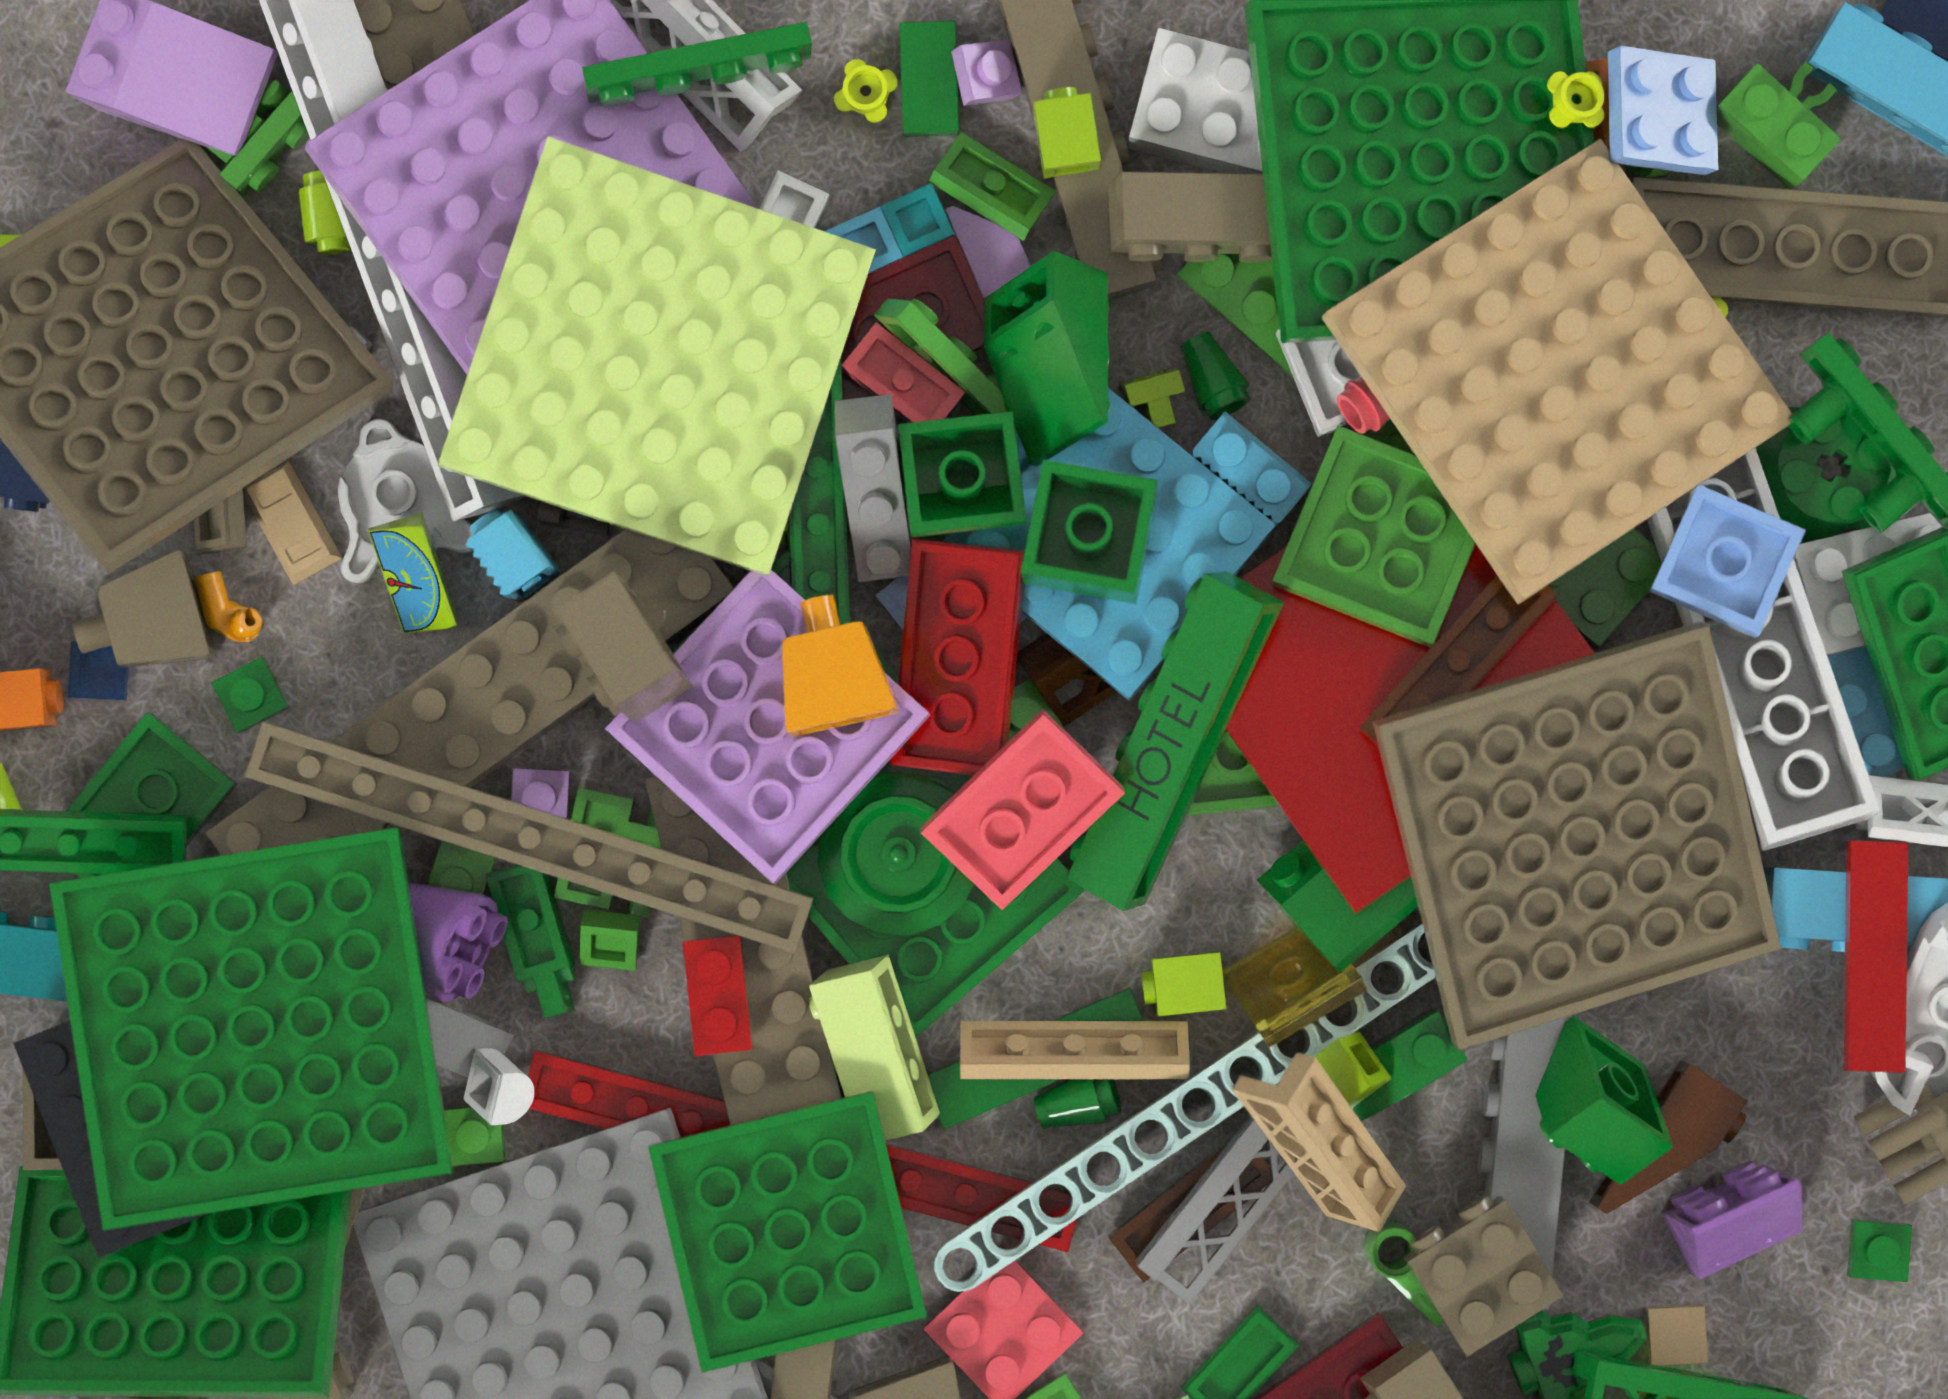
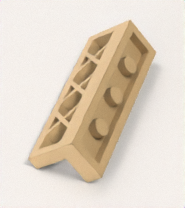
(1324, 1143)

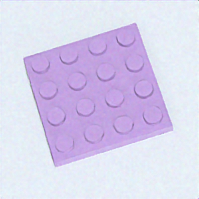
(728, 738)

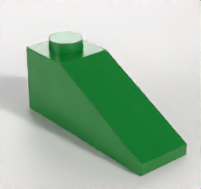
(1413, 1058)

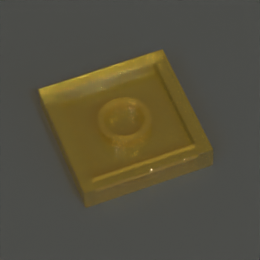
(1289, 986)

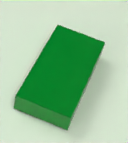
(928, 79)
(1242, 1359)

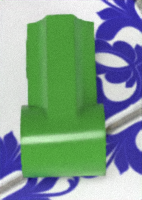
(1398, 1271)

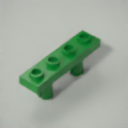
(1873, 410)

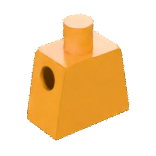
(832, 673)

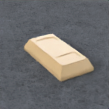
(291, 523)

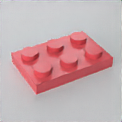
(1022, 809)

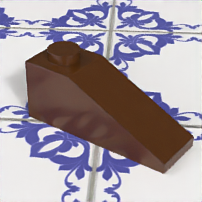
(1697, 1118)

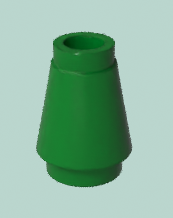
(1214, 377)
(1078, 1103)

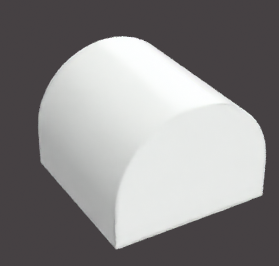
(497, 1088)

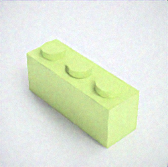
(875, 1043)

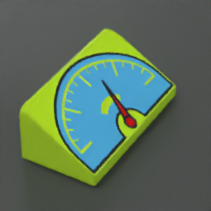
(413, 574)

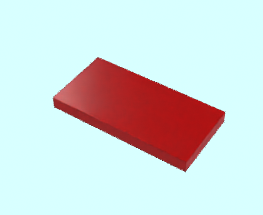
(960, 652)

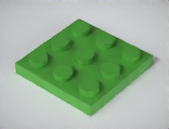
(1377, 540)

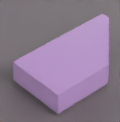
(989, 249)

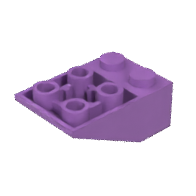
(1735, 1218)

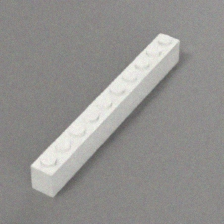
(332, 77)

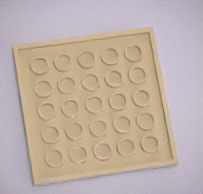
(1558, 370)

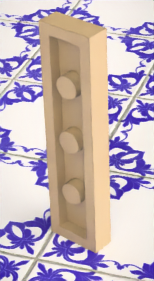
(1074, 1050)

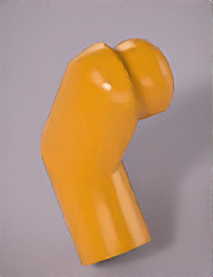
(225, 615)

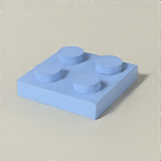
(1662, 110)
(1727, 561)

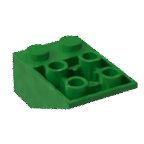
(1051, 352)

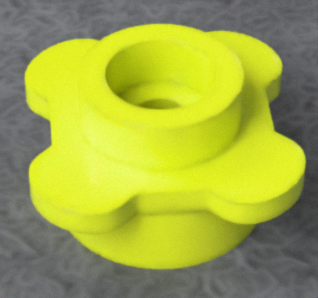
(861, 75)
(1589, 90)

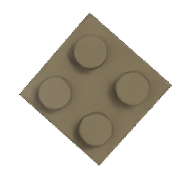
(623, 647)

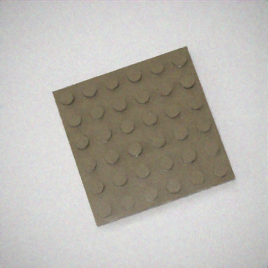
(165, 354)
(1578, 834)

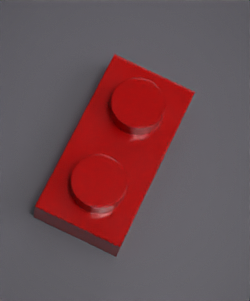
(717, 995)

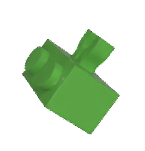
(1776, 125)

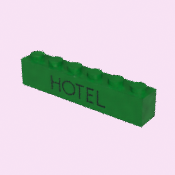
(1175, 737)

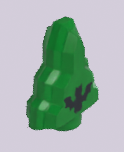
(1550, 1347)

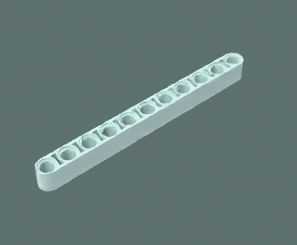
(1178, 1128)

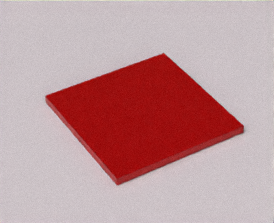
(1306, 712)

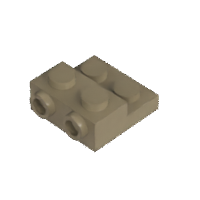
(1482, 1273)

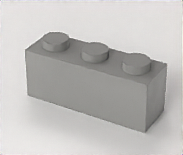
(873, 486)

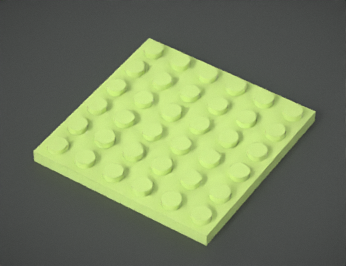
(656, 357)

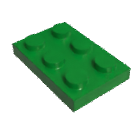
(156, 775)

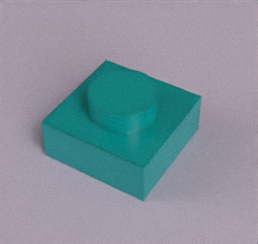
(917, 220)

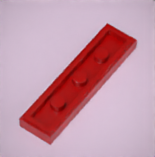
(1875, 957)

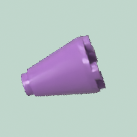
(454, 938)

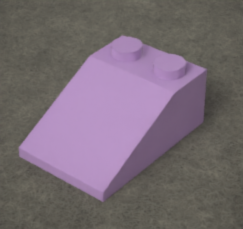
(171, 73)

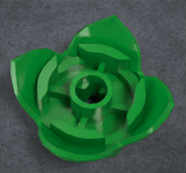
(1806, 497)

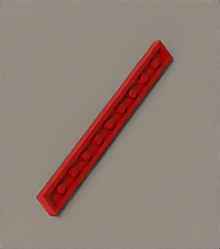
(922, 1180)

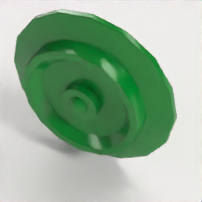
(883, 866)

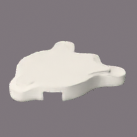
(386, 483)

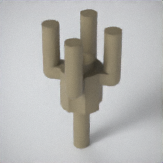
(1911, 1142)

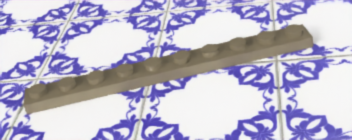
(528, 837)

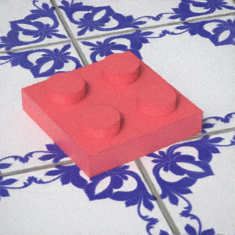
(1003, 1332)

